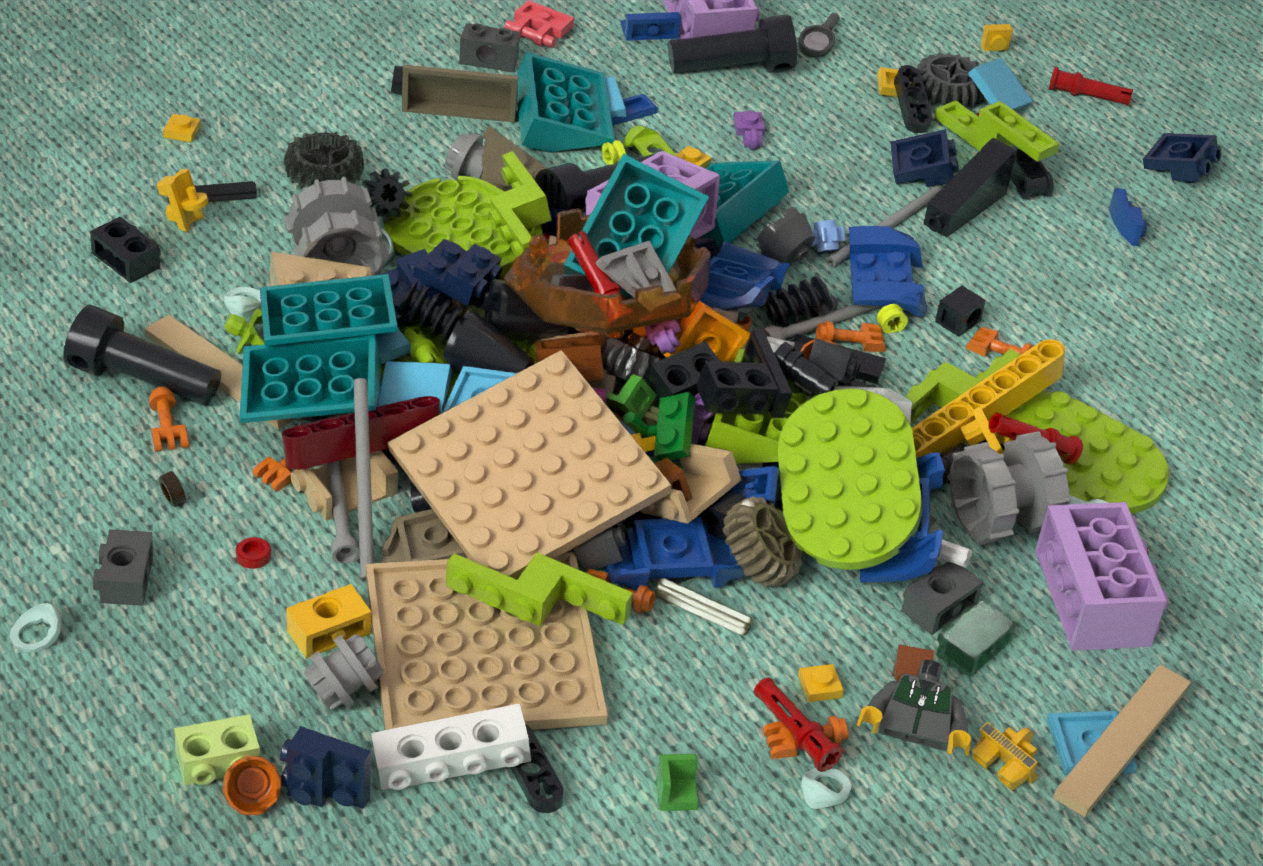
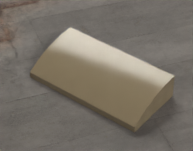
(459, 93)

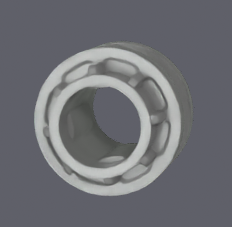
(466, 156)
(344, 672)

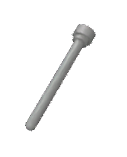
(811, 324)
(345, 546)

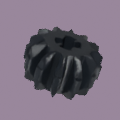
(394, 202)

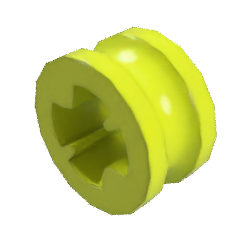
(612, 152)
(886, 321)

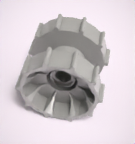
(337, 225)
(1001, 488)

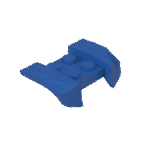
(882, 268)
(740, 285)
(672, 551)
(921, 551)

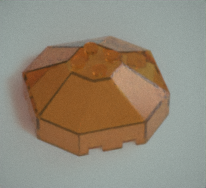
(599, 312)

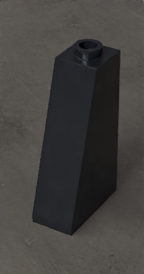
(972, 189)

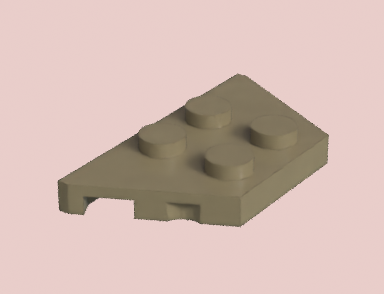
(492, 159)
(419, 538)

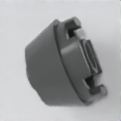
(787, 238)

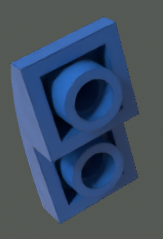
(1127, 218)

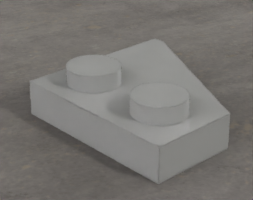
(636, 268)

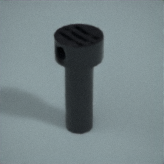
(771, 44)
(568, 185)
(99, 342)

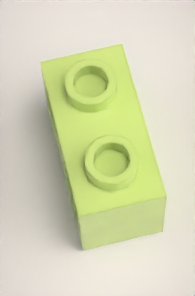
(213, 746)

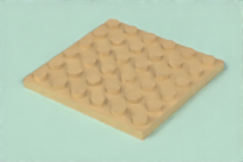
(529, 467)
(464, 657)

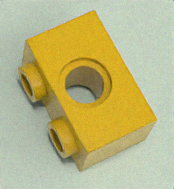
(322, 619)

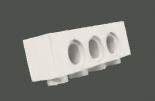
(451, 747)

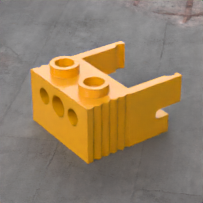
(710, 326)

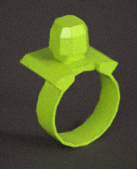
(246, 330)

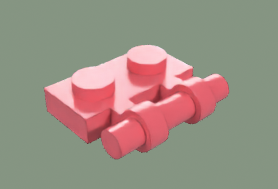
(544, 20)

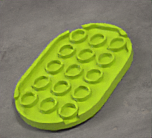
(453, 213)
(1114, 460)
(849, 479)

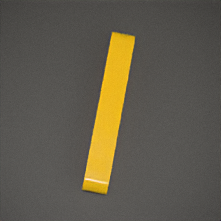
(997, 393)

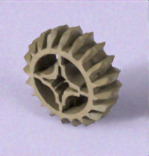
(761, 542)

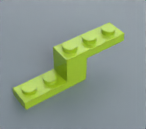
(1000, 123)
(520, 207)
(948, 383)
(538, 589)

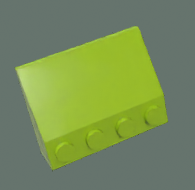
(752, 436)

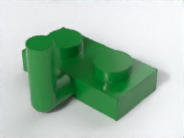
(673, 427)

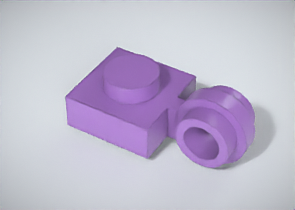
(751, 126)
(664, 335)
(701, 427)

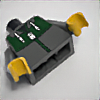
(919, 711)

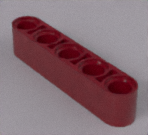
(335, 437)

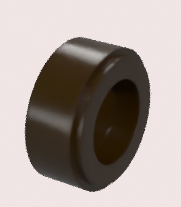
(643, 344)
(172, 488)

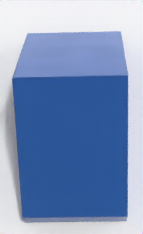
(760, 483)

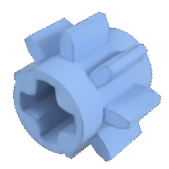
(827, 236)

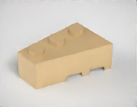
(297, 269)

